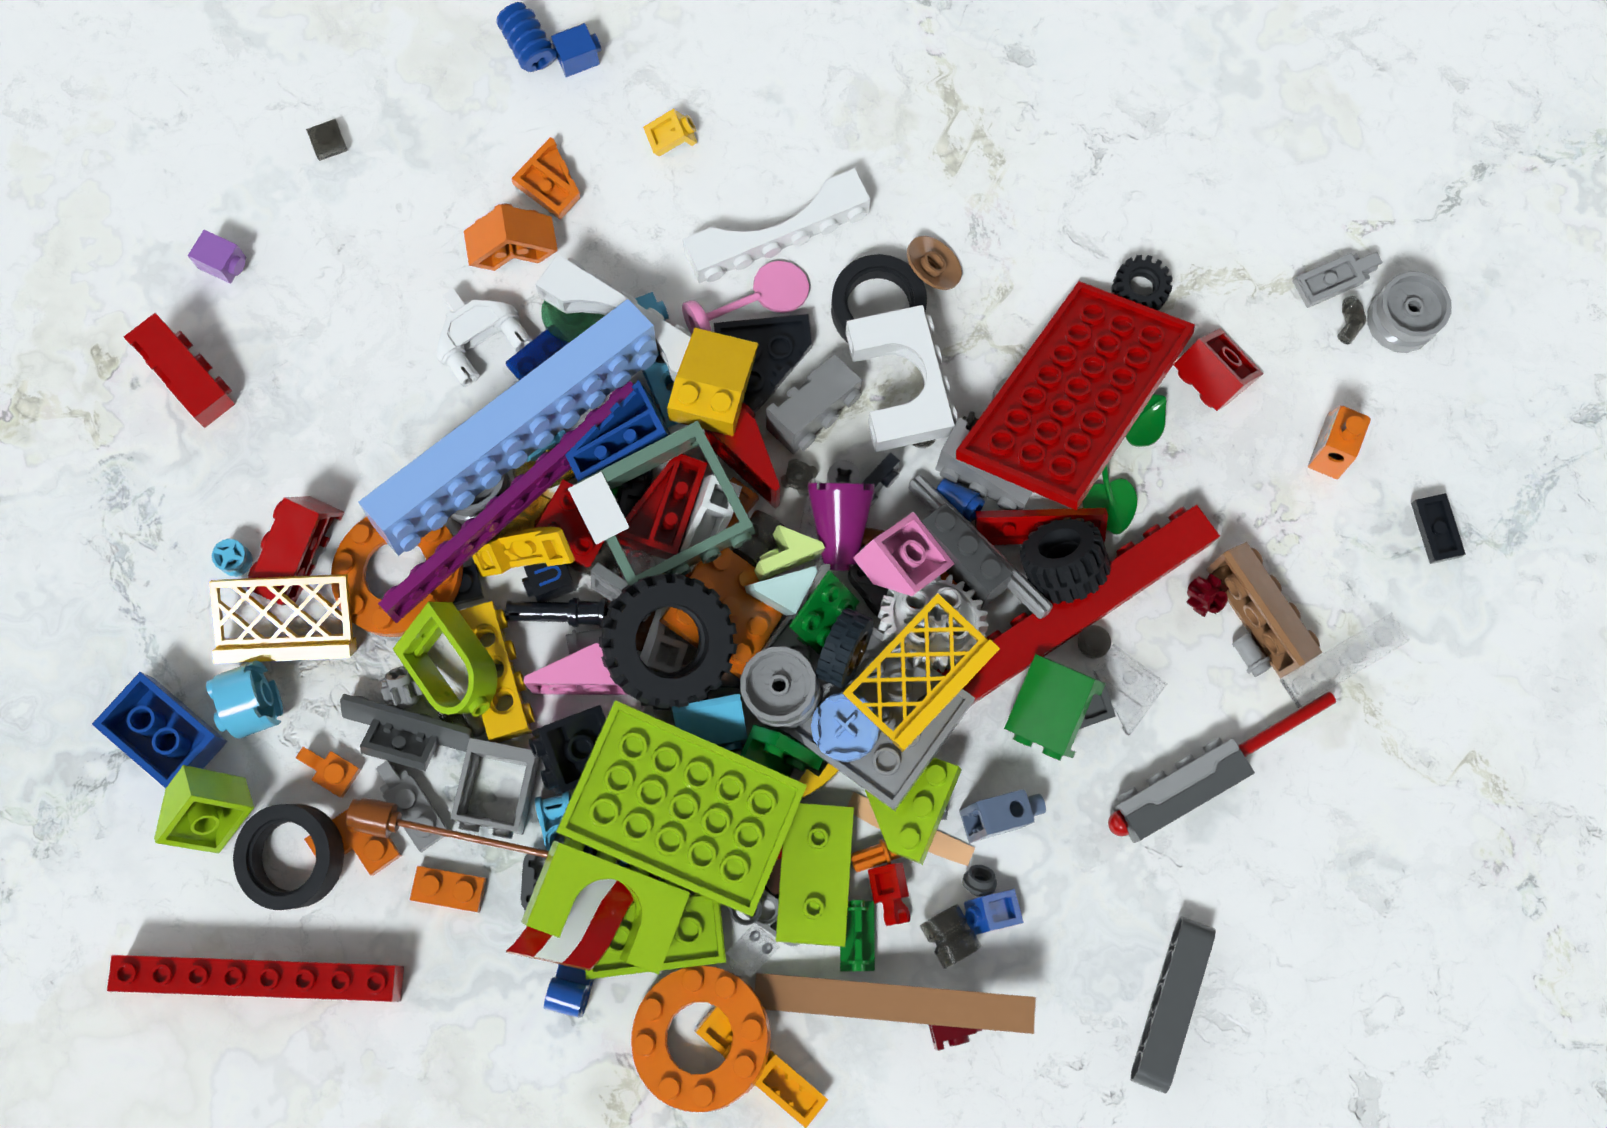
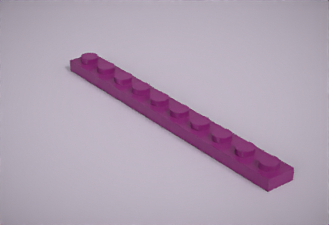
(498, 513)

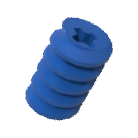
(525, 37)

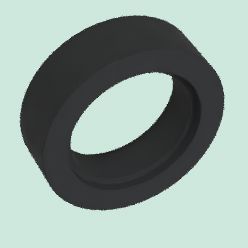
(873, 267)
(249, 849)

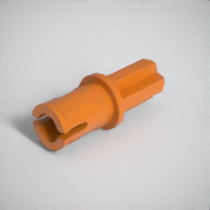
(872, 856)

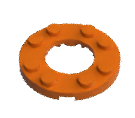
(353, 559)
(749, 1039)

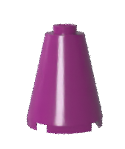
(840, 520)

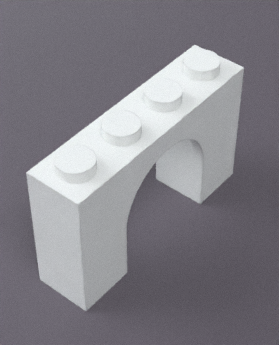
(906, 335)

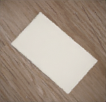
(598, 508)

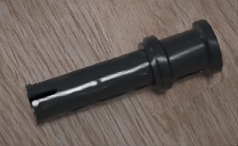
(573, 612)

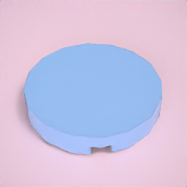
(843, 729)

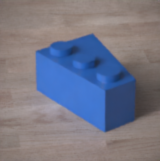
(625, 431)

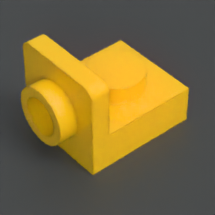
(670, 131)

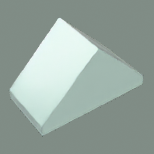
(785, 591)

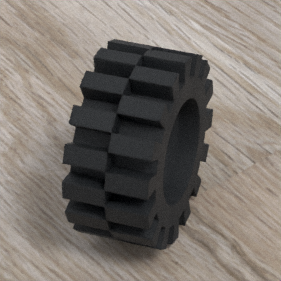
(1148, 270)

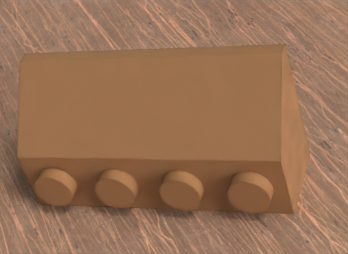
(1264, 609)

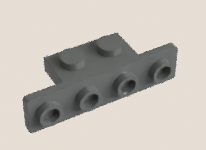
(400, 734)

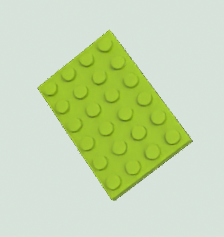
(682, 808)

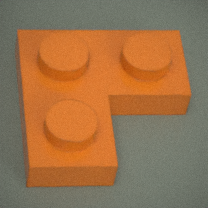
(372, 850)

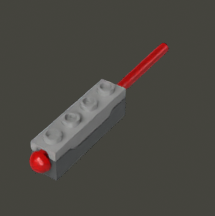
(1198, 778)

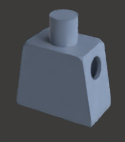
(1001, 814)

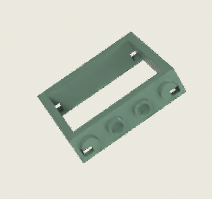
(656, 455)

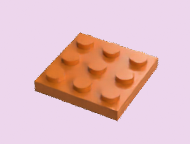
(751, 616)

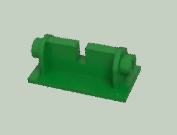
(860, 938)

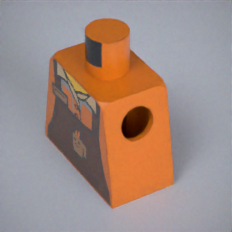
(1340, 434)

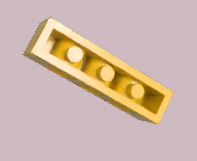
(515, 721)

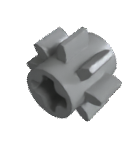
(400, 688)

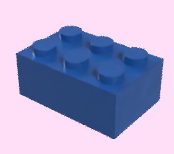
(158, 730)

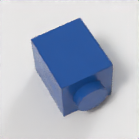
(576, 49)

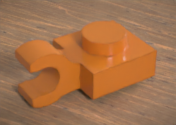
(332, 772)

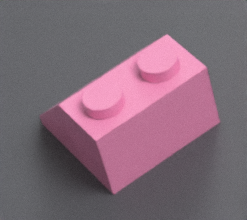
(904, 557)

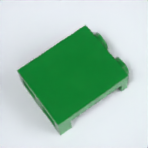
(1052, 707)

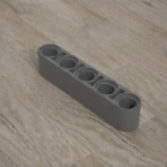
(1173, 1005)

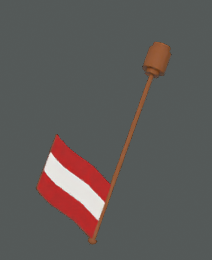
(591, 921)

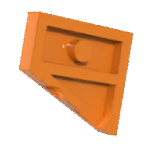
(548, 180)

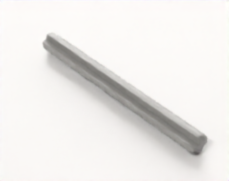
(1018, 585)

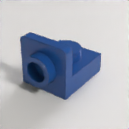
(993, 912)

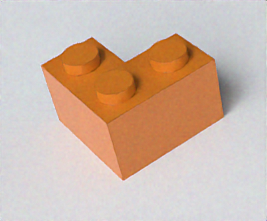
(507, 235)

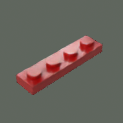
(1014, 526)

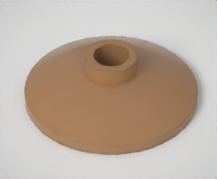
(934, 262)

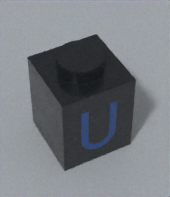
(547, 582)

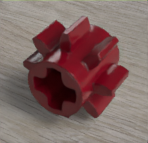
(1207, 595)

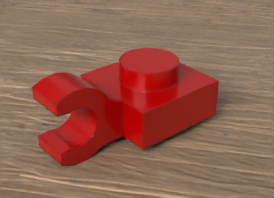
(888, 887)

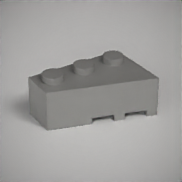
(813, 404)
(1008, 495)

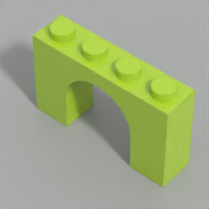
(571, 870)

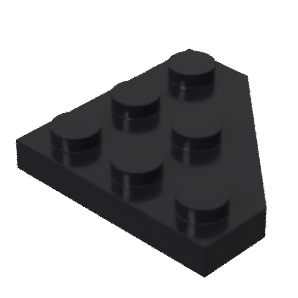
(780, 348)

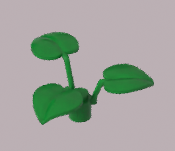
(1119, 495)

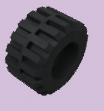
(1065, 559)

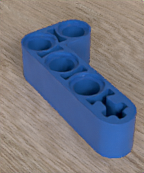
(568, 992)

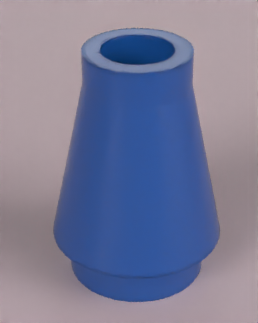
(962, 498)

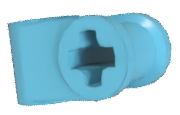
(550, 814)

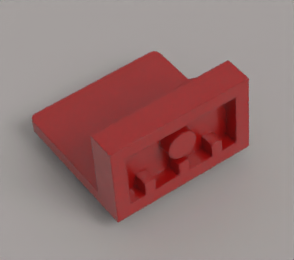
(565, 515)

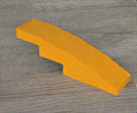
(778, 1079)

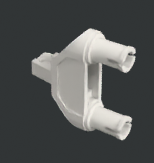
(470, 325)

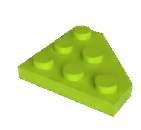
(917, 818)

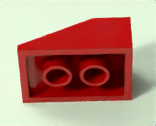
(748, 456)

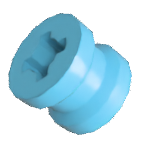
(226, 552)

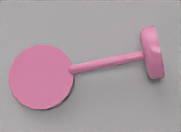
(776, 286)

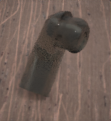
(1354, 319)
(467, 719)

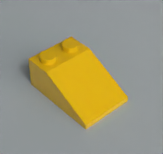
(712, 381)

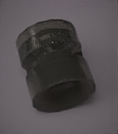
(761, 541)
(950, 936)

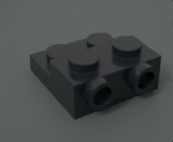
(566, 747)

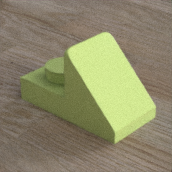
(794, 551)

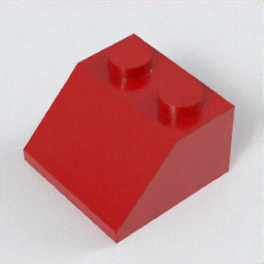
(1217, 369)

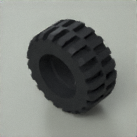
(713, 649)

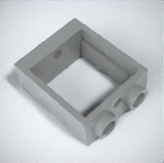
(500, 752)

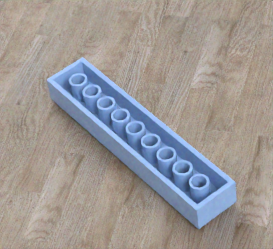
(511, 428)

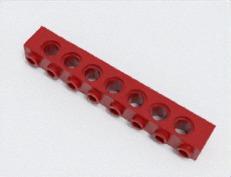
(255, 978)

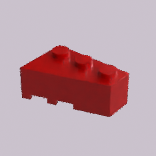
(181, 370)
(664, 510)
(292, 542)

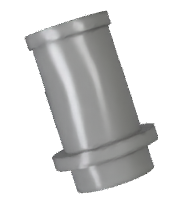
(581, 640)
(1252, 655)

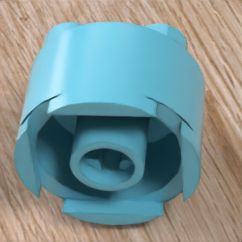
(245, 700)

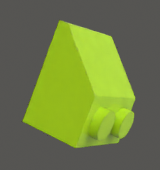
(202, 809)

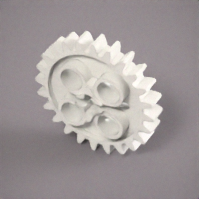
(897, 614)

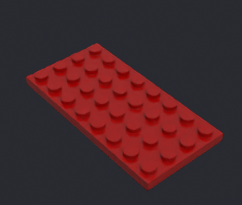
(1075, 394)

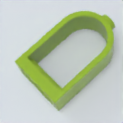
(418, 640)

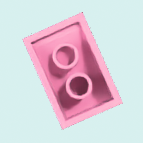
(574, 675)

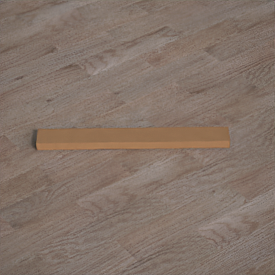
(897, 1003)

